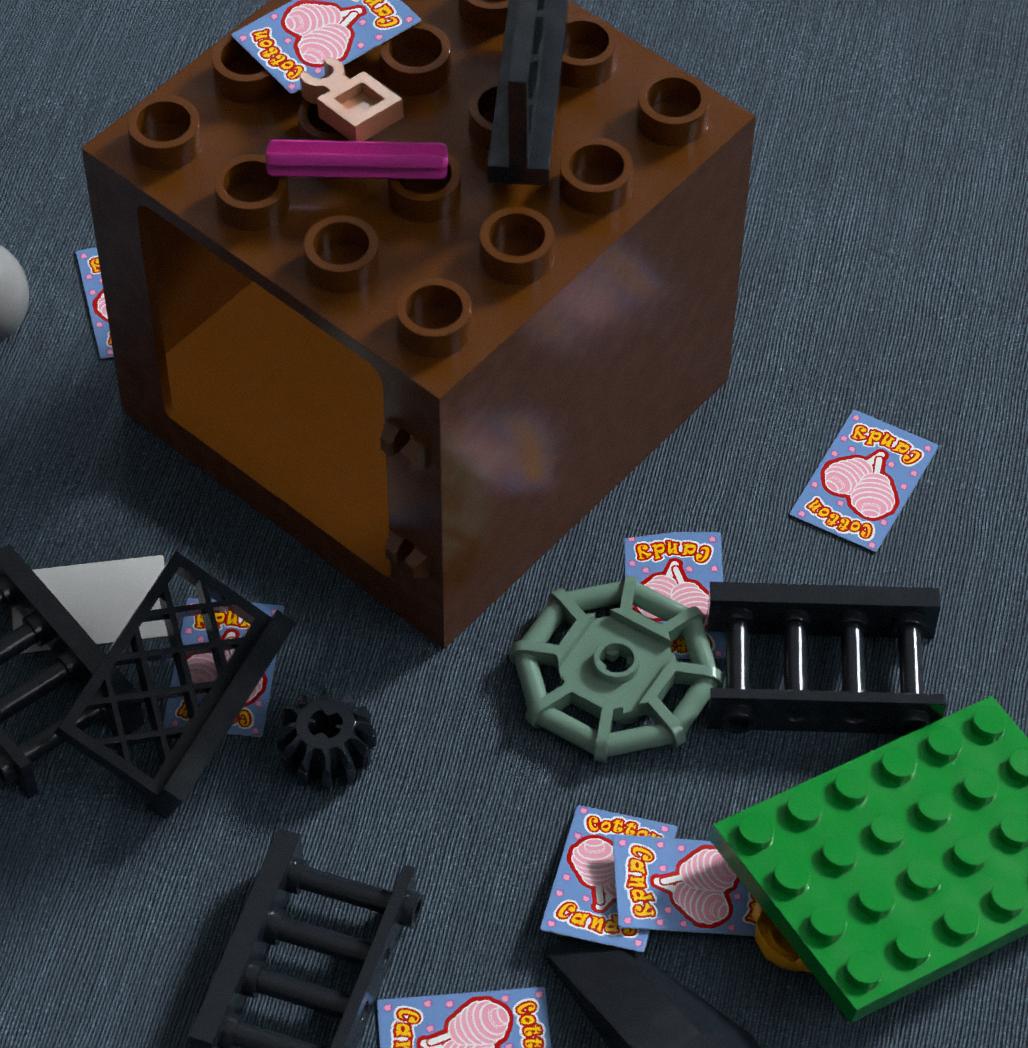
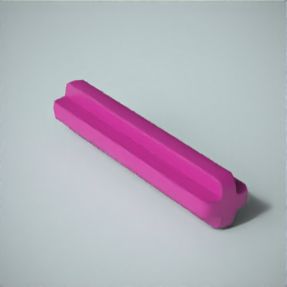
(357, 159)

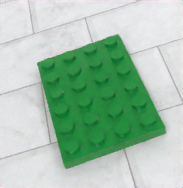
(895, 858)

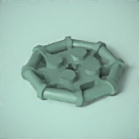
(610, 694)

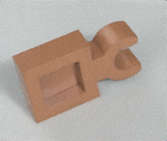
(354, 105)

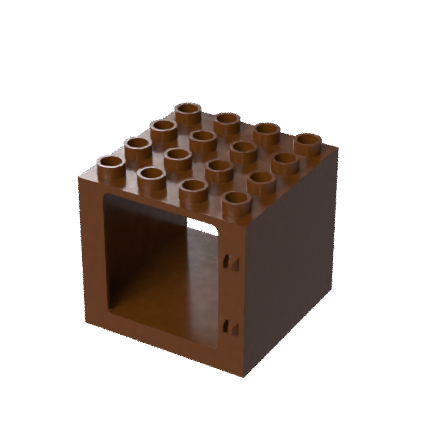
(424, 362)

